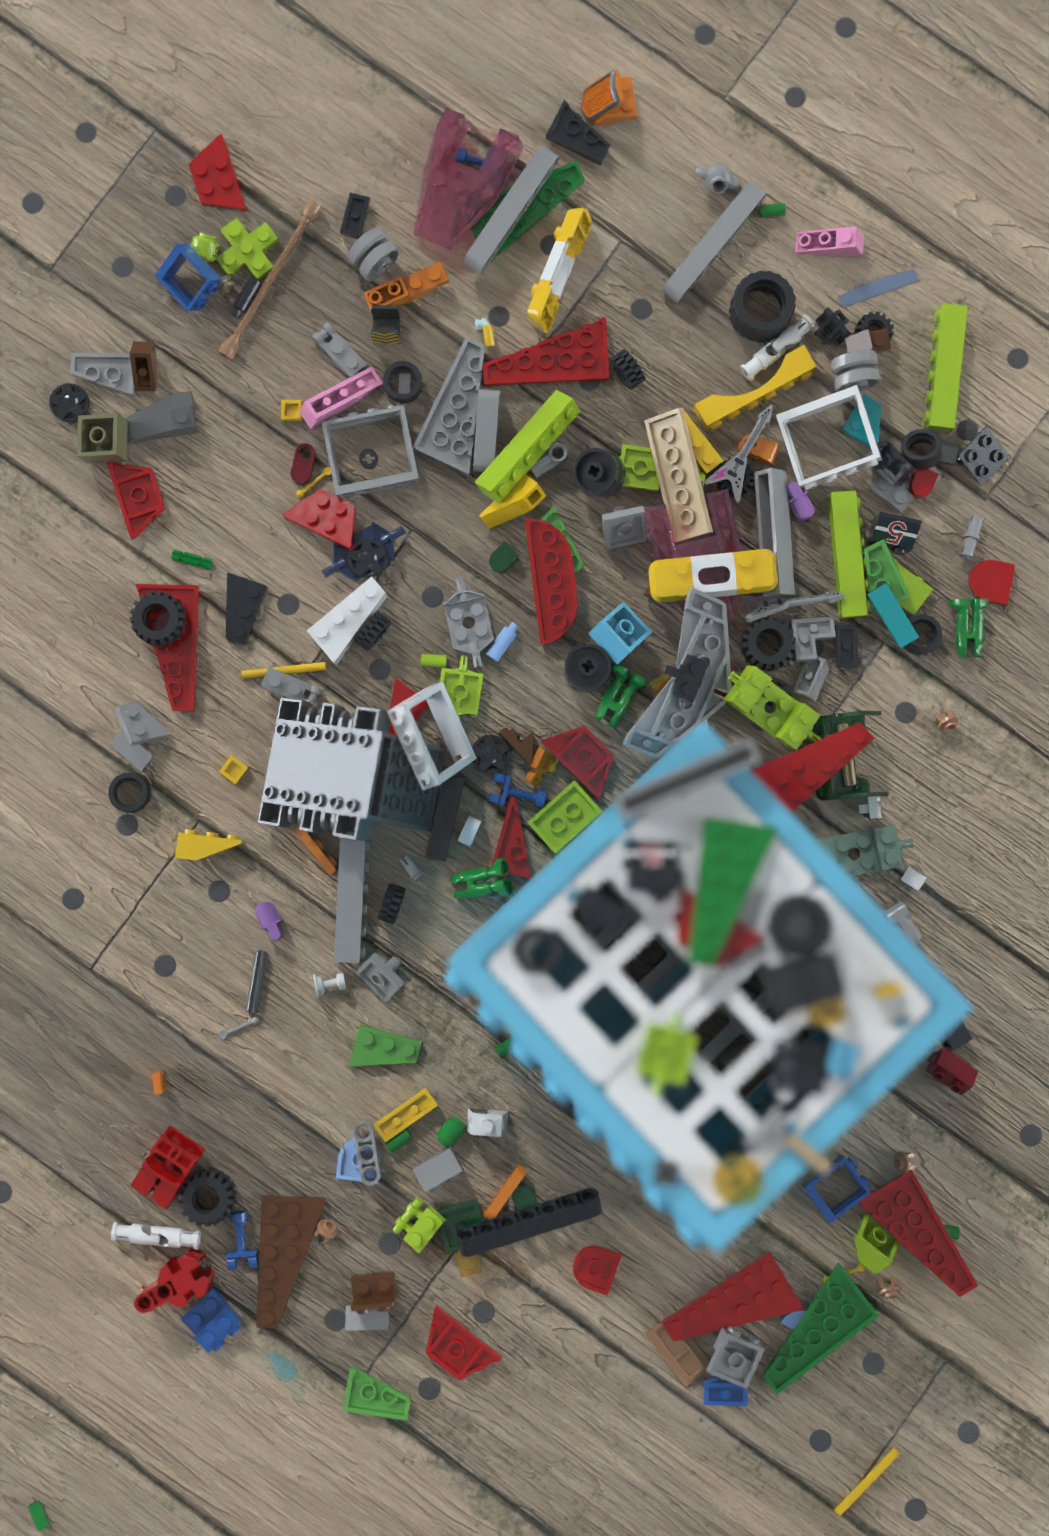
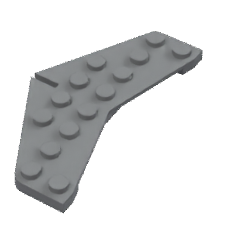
(672, 717)

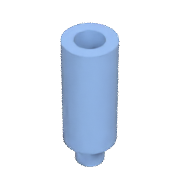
(502, 642)

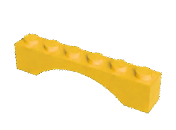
(718, 408)

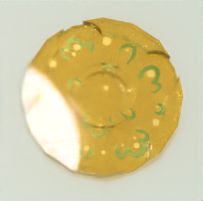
(737, 1179)

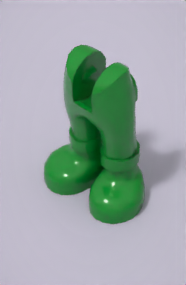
(962, 632)
(609, 697)
(499, 869)

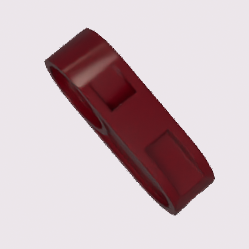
(302, 468)

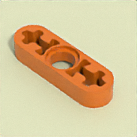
(505, 1192)

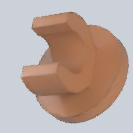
(947, 724)
(902, 1162)
(327, 1229)
(890, 1291)

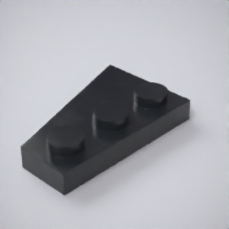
(577, 136)
(242, 607)

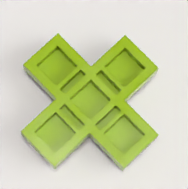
(247, 249)

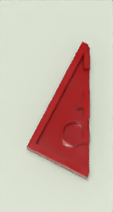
(512, 844)

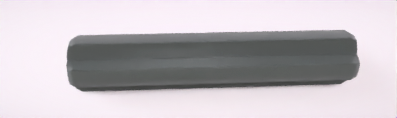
(256, 981)

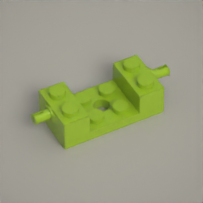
(787, 722)

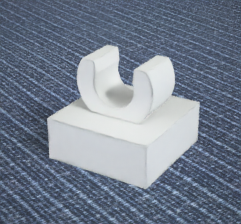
(872, 808)

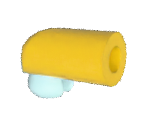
(488, 331)

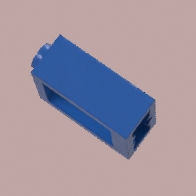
(171, 266)
(846, 1204)

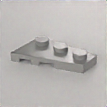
(105, 369)

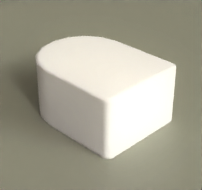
(469, 831)

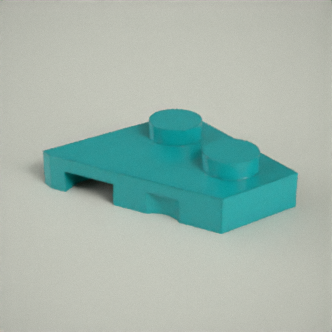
(854, 425)

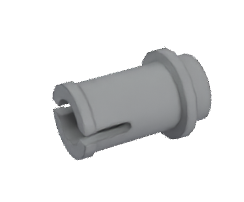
(411, 868)

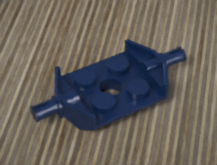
(373, 532)

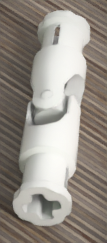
(787, 339)
(141, 1235)

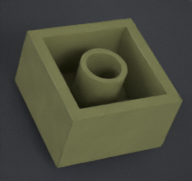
(102, 438)

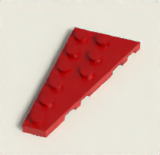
(560, 359)
(178, 660)
(804, 771)
(912, 1220)
(743, 1298)

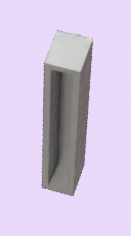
(775, 526)
(686, 779)
(350, 900)

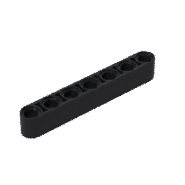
(529, 1222)

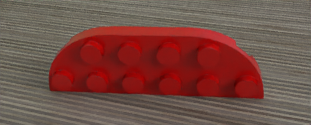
(552, 579)

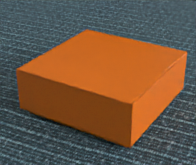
(159, 1082)

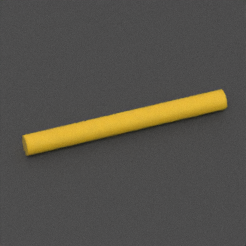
(292, 669)
(867, 1481)

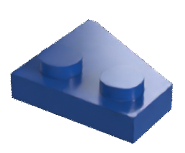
(723, 1393)

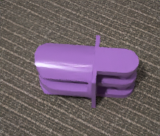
(800, 502)
(269, 919)

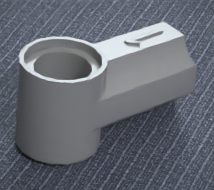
(547, 461)
(901, 918)

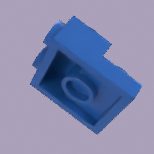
(212, 1320)

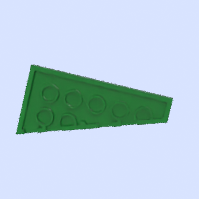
(555, 189)
(726, 871)
(829, 1321)

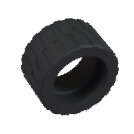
(776, 286)
(803, 983)

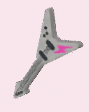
(735, 468)
(768, 605)

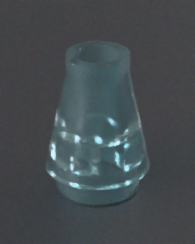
(282, 1366)

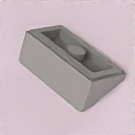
(811, 678)
(137, 755)
(368, 1321)

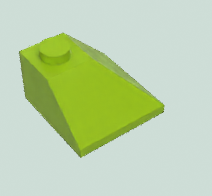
(874, 1244)

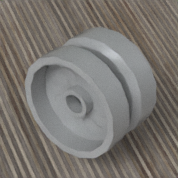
(373, 254)
(856, 369)

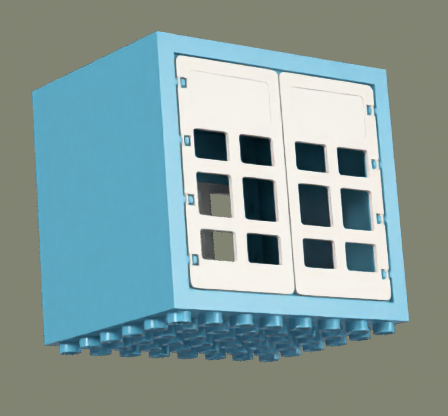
(592, 1022)

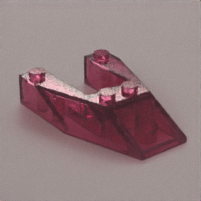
(454, 193)
(724, 541)

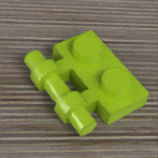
(425, 1227)

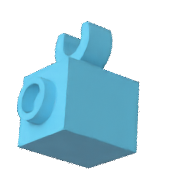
(841, 1058)

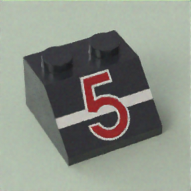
(896, 530)
(651, 866)

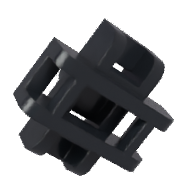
(833, 329)

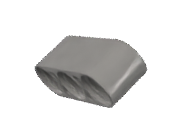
(367, 1163)

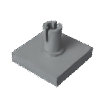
(624, 527)
(381, 976)

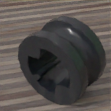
(372, 453)

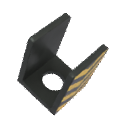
(385, 315)

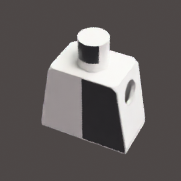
(487, 1122)

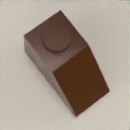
(144, 365)

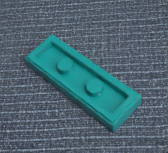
(893, 615)

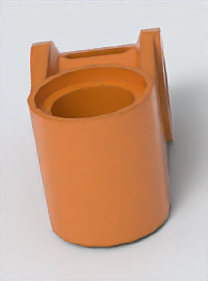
(763, 450)

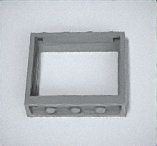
(374, 485)

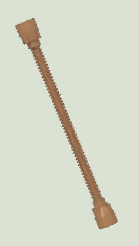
(309, 214)

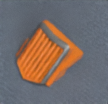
(609, 99)

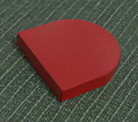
(992, 581)
(596, 1268)

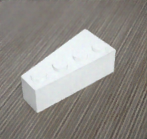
(339, 626)

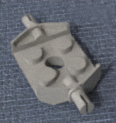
(468, 605)

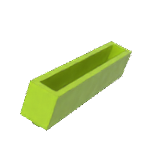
(946, 368)
(527, 446)
(847, 554)

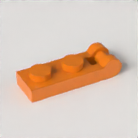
(316, 848)

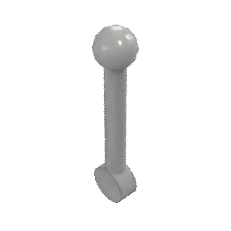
(223, 1034)

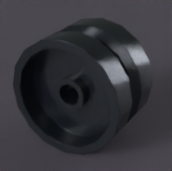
(599, 472)
(595, 658)

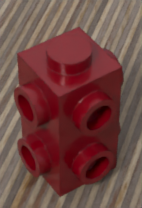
(951, 1070)

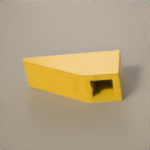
(518, 501)
(199, 847)

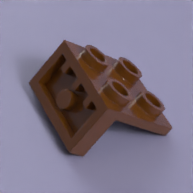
(373, 1292)

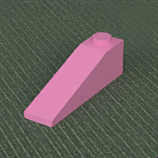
(339, 397)

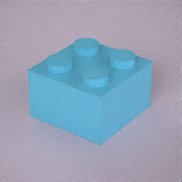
(620, 632)

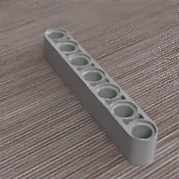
(511, 209)
(714, 242)

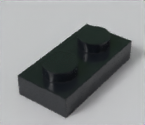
(355, 215)
(846, 646)

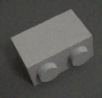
(438, 1169)

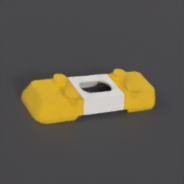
(569, 243)
(749, 573)

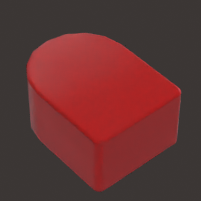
(922, 483)

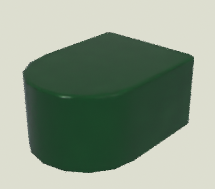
(503, 558)
(524, 1196)

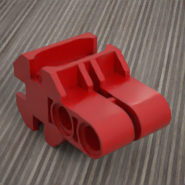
(167, 1167)
(183, 1280)

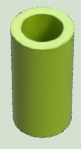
(433, 660)

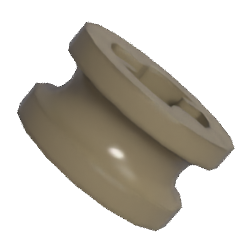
(225, 285)

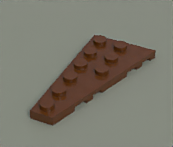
(284, 1240)

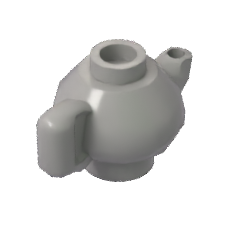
(718, 178)

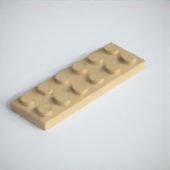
(678, 475)

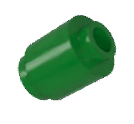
(451, 1132)

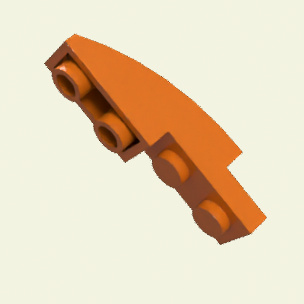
(407, 289)

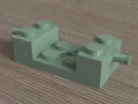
(877, 849)

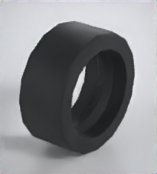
(400, 366)
(922, 436)
(937, 634)
(113, 795)
(554, 956)

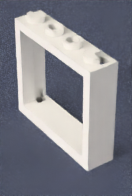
(818, 406)
(449, 727)

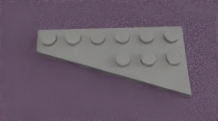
(452, 419)

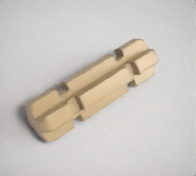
(808, 1153)

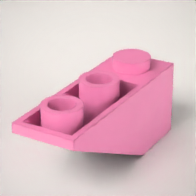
(831, 242)

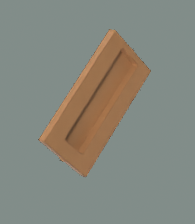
(682, 1356)

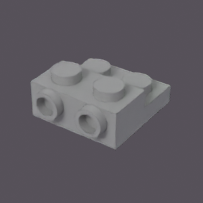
(735, 1356)

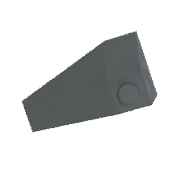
(163, 419)

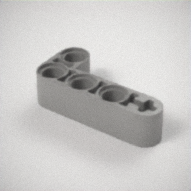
(486, 428)

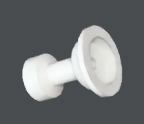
(321, 985)

